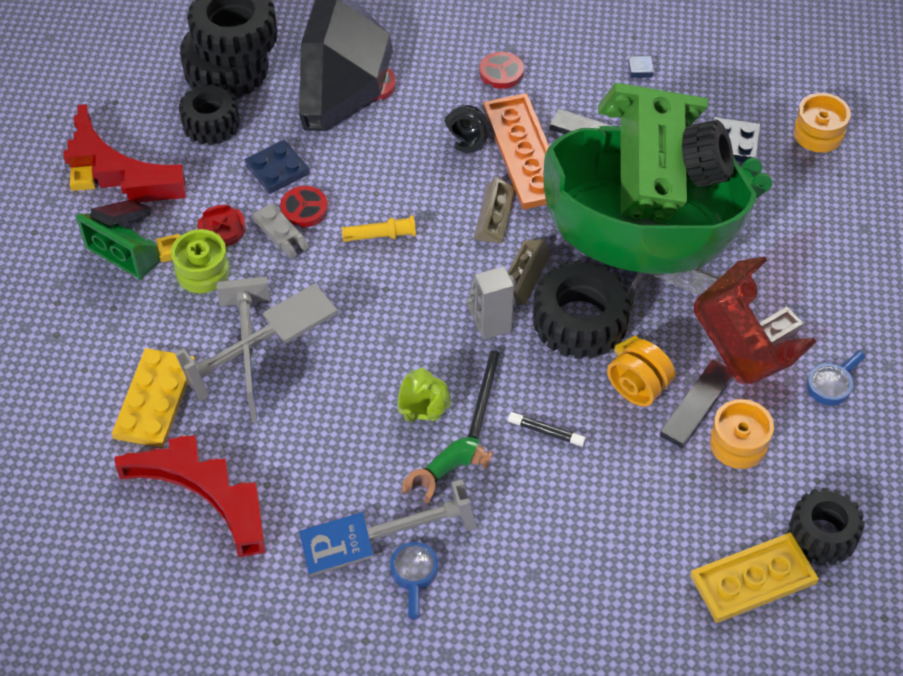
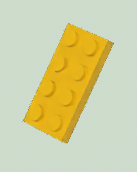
(151, 400)
(753, 577)

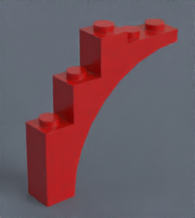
(137, 179)
(210, 479)

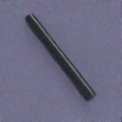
(484, 394)

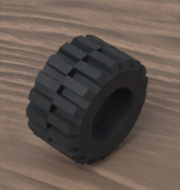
(209, 114)
(707, 153)
(831, 508)

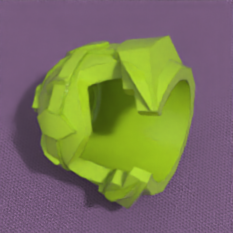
(422, 396)

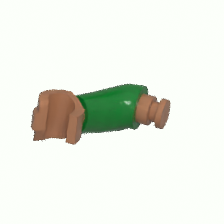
(455, 455)

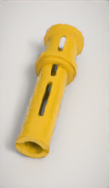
(391, 228)

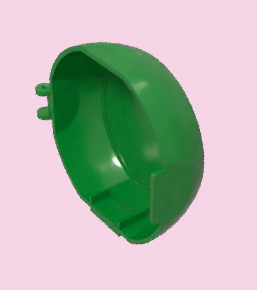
(585, 206)

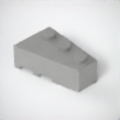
(492, 302)

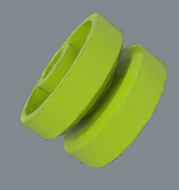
(200, 261)

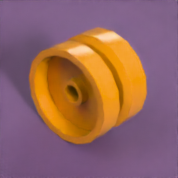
(821, 122)
(641, 372)
(741, 434)

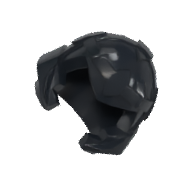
(470, 126)

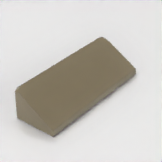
(494, 211)
(528, 268)

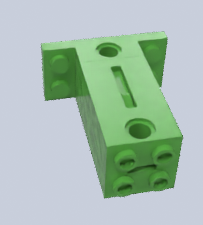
(652, 147)

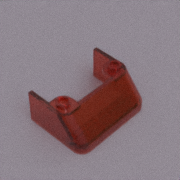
(736, 330)

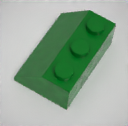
(119, 245)

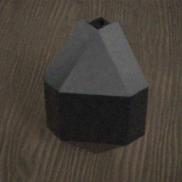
(340, 63)

